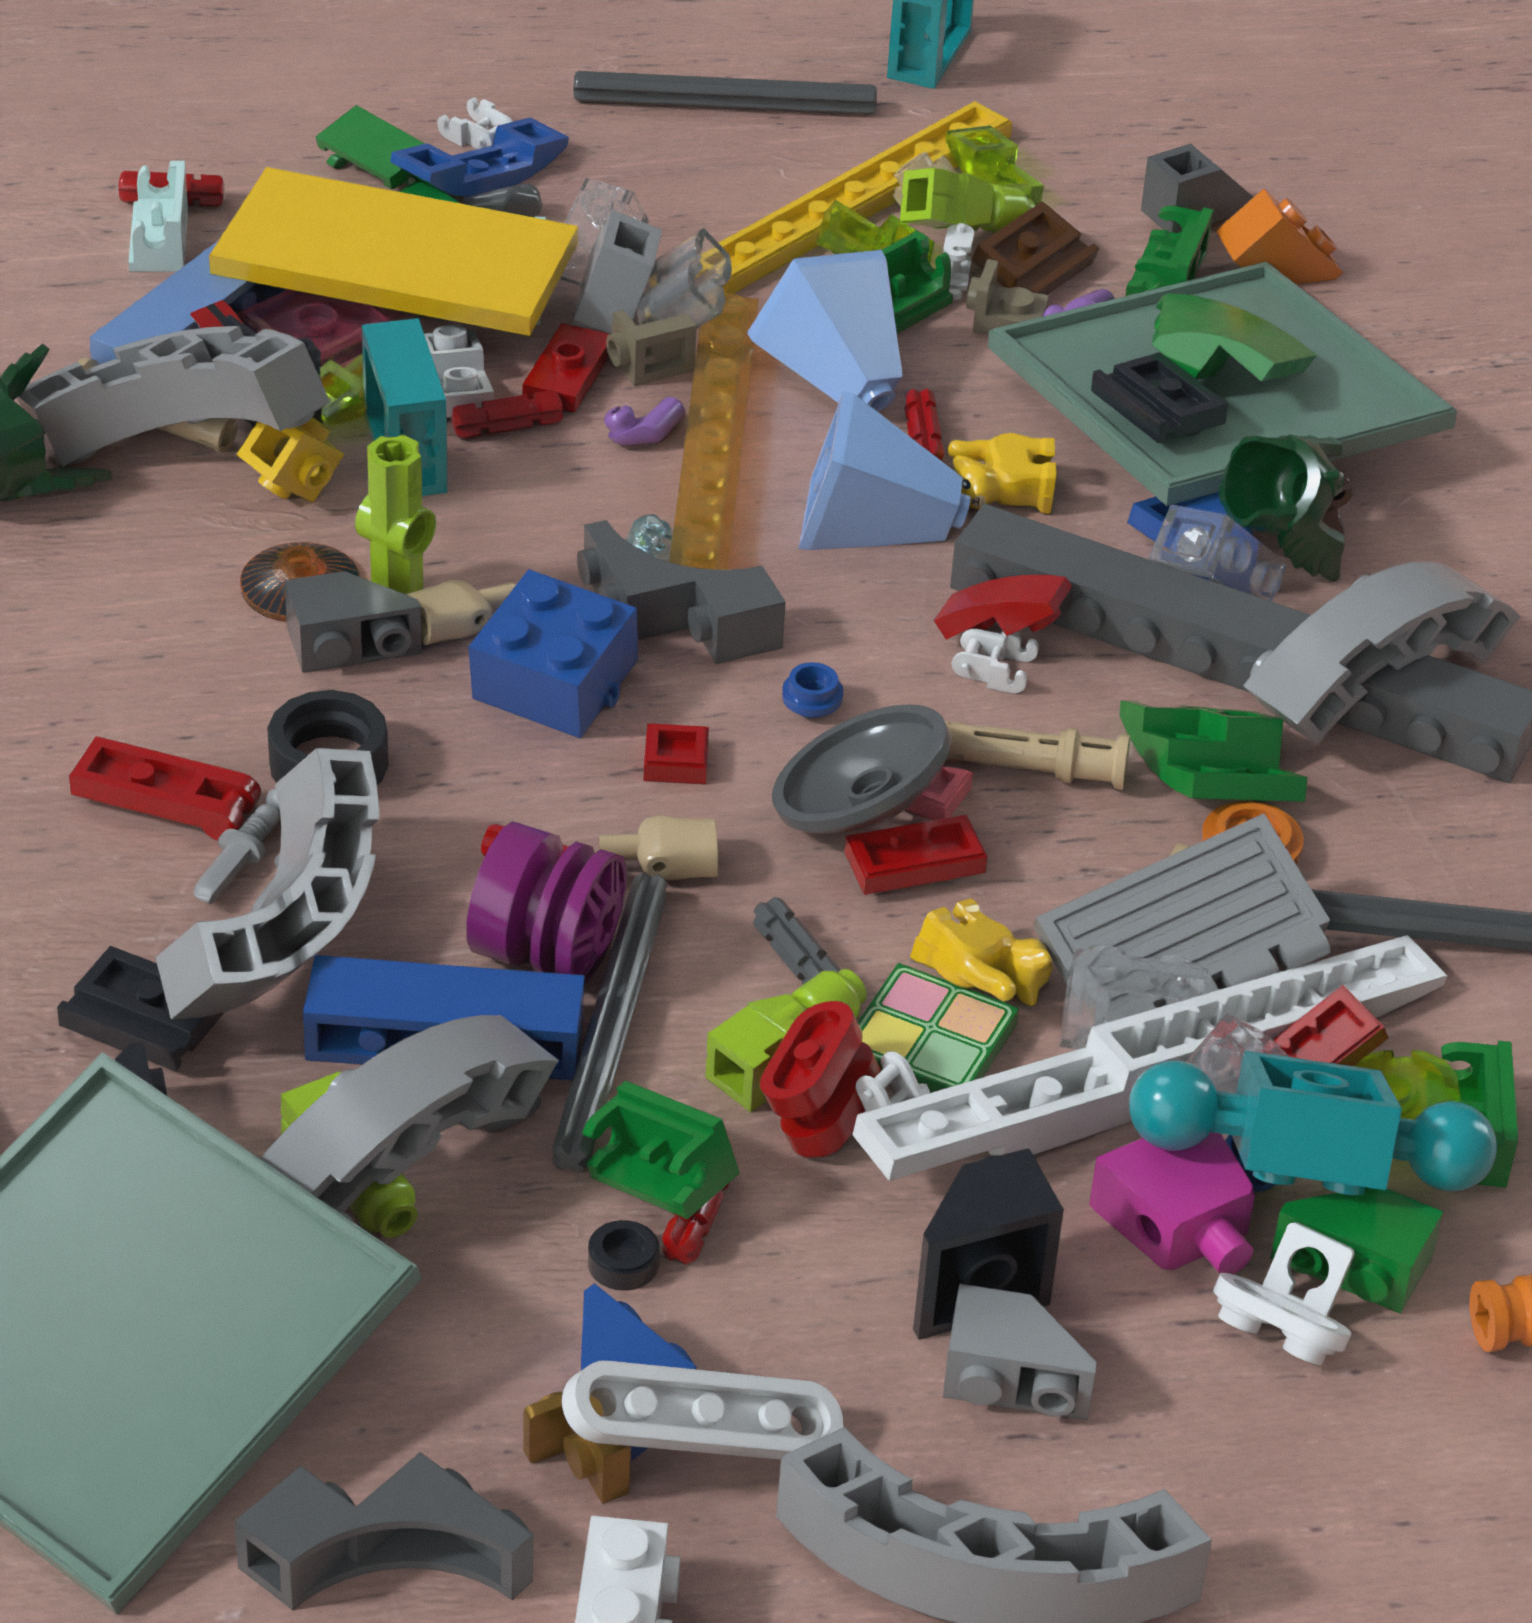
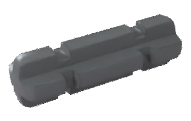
(792, 940)

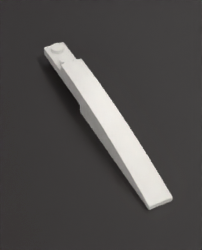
(1091, 1087)

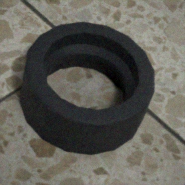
(326, 715)

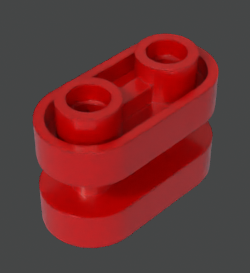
(816, 1077)

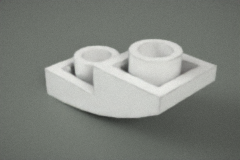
(459, 366)

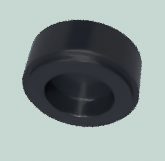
(623, 1255)

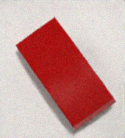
(1008, 600)

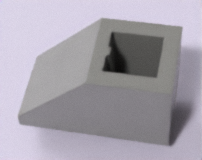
(616, 271)
(1015, 1356)

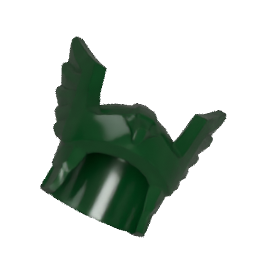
(23, 442)
(1285, 491)

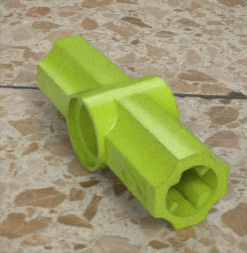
(394, 514)

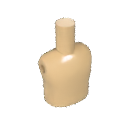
(457, 609)
(669, 847)

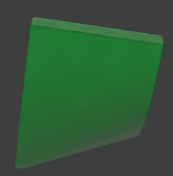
(1205, 333)
(1213, 751)

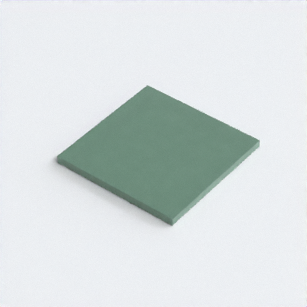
(1343, 394)
(158, 1323)

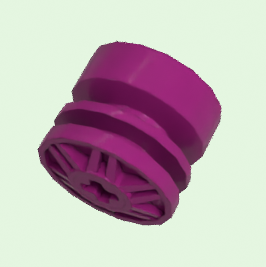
(545, 902)

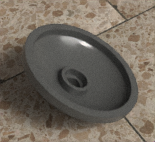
(862, 770)

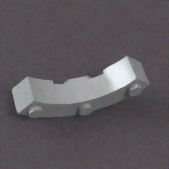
(172, 382)
(1373, 624)
(317, 887)
(400, 1100)
(986, 1560)

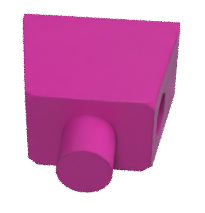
(1178, 1202)

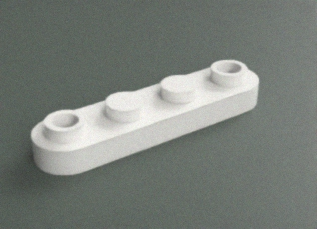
(697, 1409)

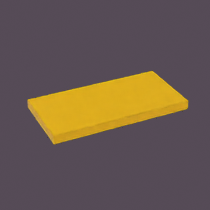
(395, 250)

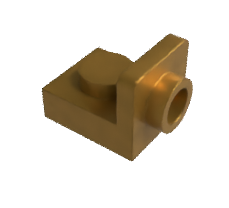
(549, 1434)

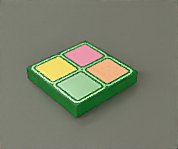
(937, 1027)

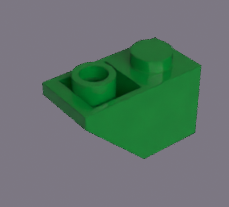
(1384, 1228)

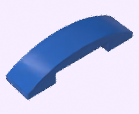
(516, 155)

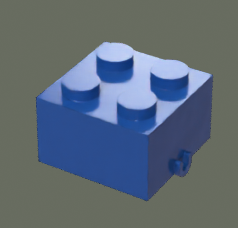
(554, 653)

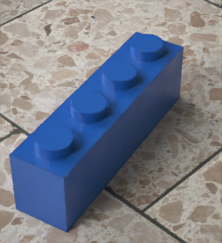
(371, 1004)

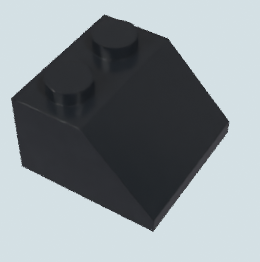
(989, 1232)

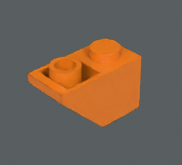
(1277, 235)

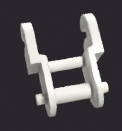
(474, 134)
(957, 244)
(982, 656)
(896, 1073)

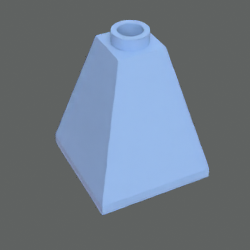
(835, 325)
(878, 486)

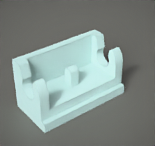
(159, 222)

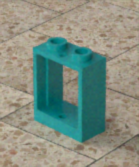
(926, 38)
(406, 394)

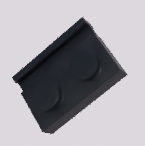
(1159, 397)
(126, 1004)

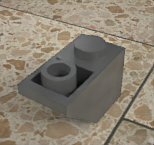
(1189, 181)
(349, 621)

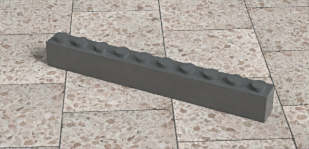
(1224, 631)

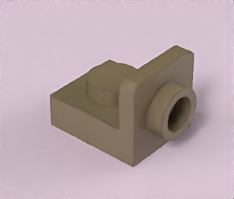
(1001, 305)
(653, 348)

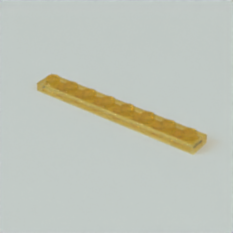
(715, 438)

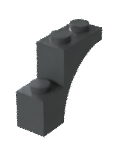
(727, 610)
(420, 1518)

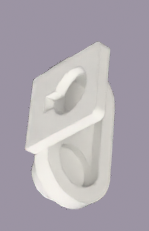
(1303, 1321)

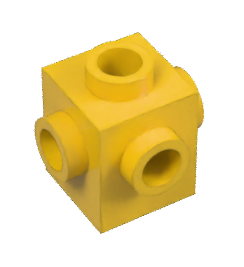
(292, 459)

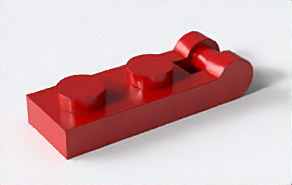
(164, 786)

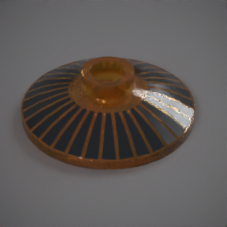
(265, 574)

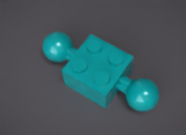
(1313, 1124)

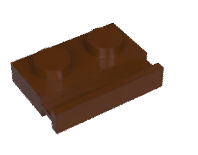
(1036, 251)

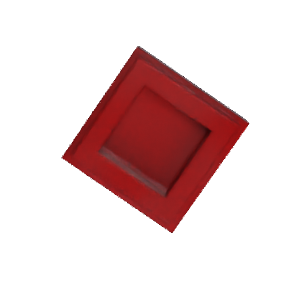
(676, 753)

